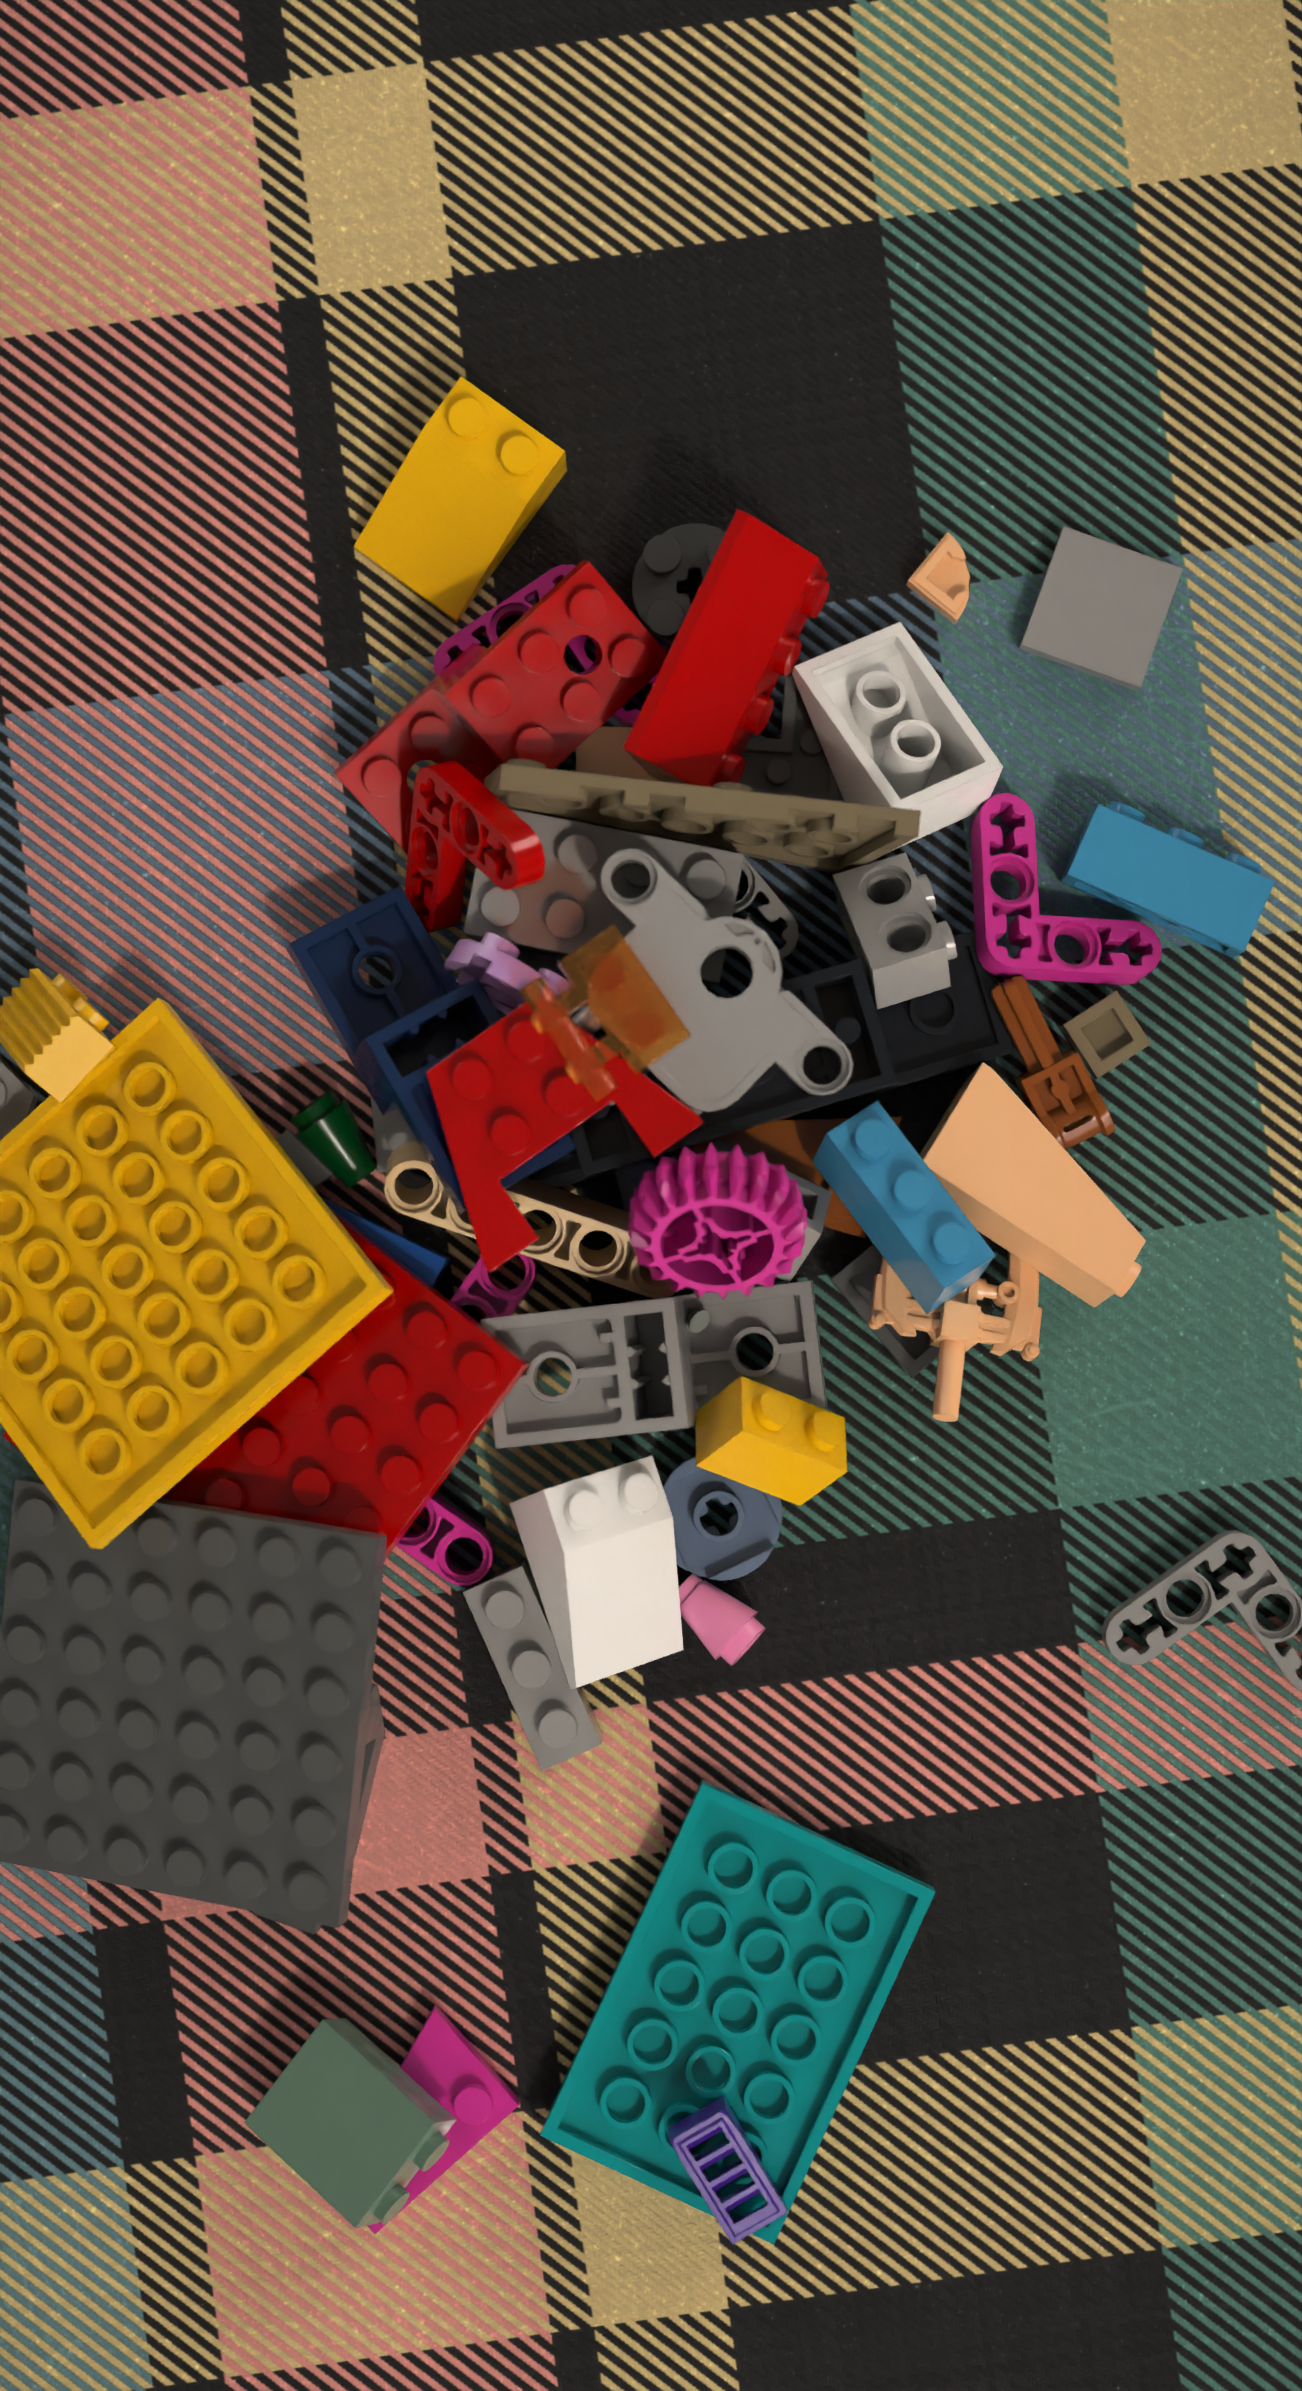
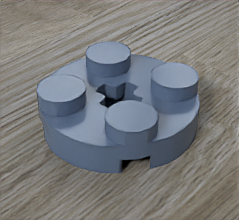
(706, 1549)

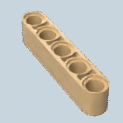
(557, 1243)

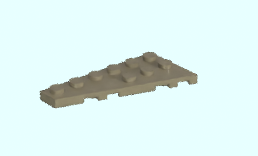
(722, 817)

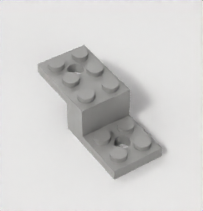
(644, 1367)

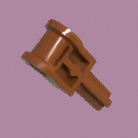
(1055, 1082)

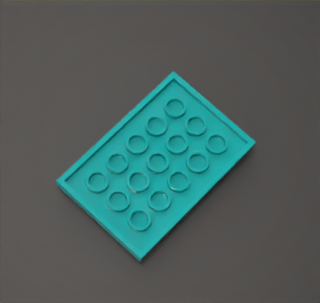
(740, 1984)

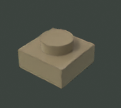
(1105, 1035)

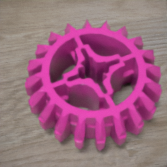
(717, 1221)

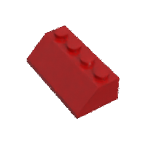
(728, 657)

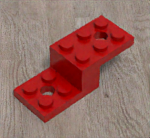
(510, 698)

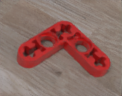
(456, 821)

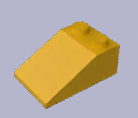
(461, 499)

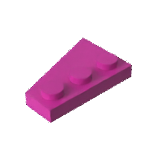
(463, 2084)

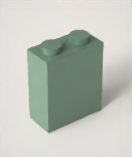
(352, 2123)

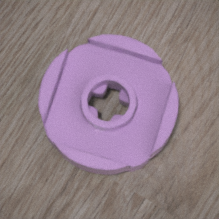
(498, 970)

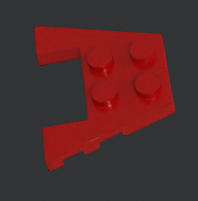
(512, 1099)

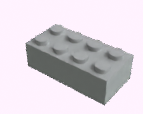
(569, 900)

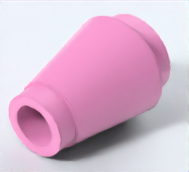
(718, 1619)

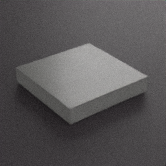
(1100, 608)

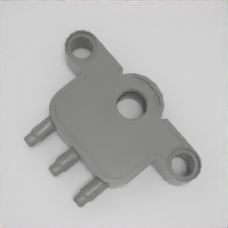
(729, 1037)

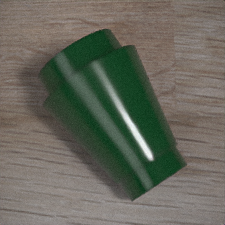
(334, 1138)

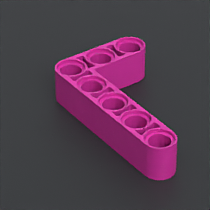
(445, 1520)

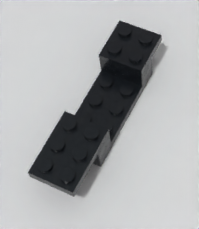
(886, 1048)

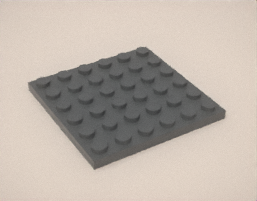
(188, 1702)

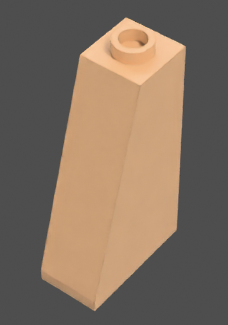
(1030, 1192)

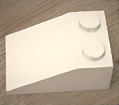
(896, 730)
(605, 1569)

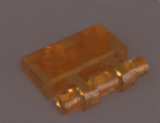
(623, 1002)

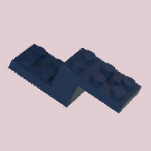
(404, 1027)

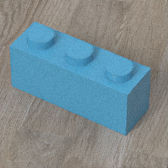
(1168, 878)
(902, 1207)

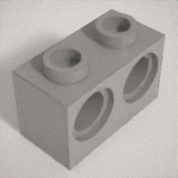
(894, 930)

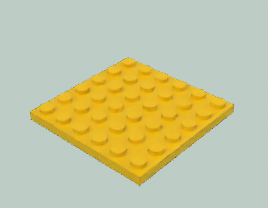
(157, 1275)

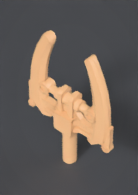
(962, 1324)

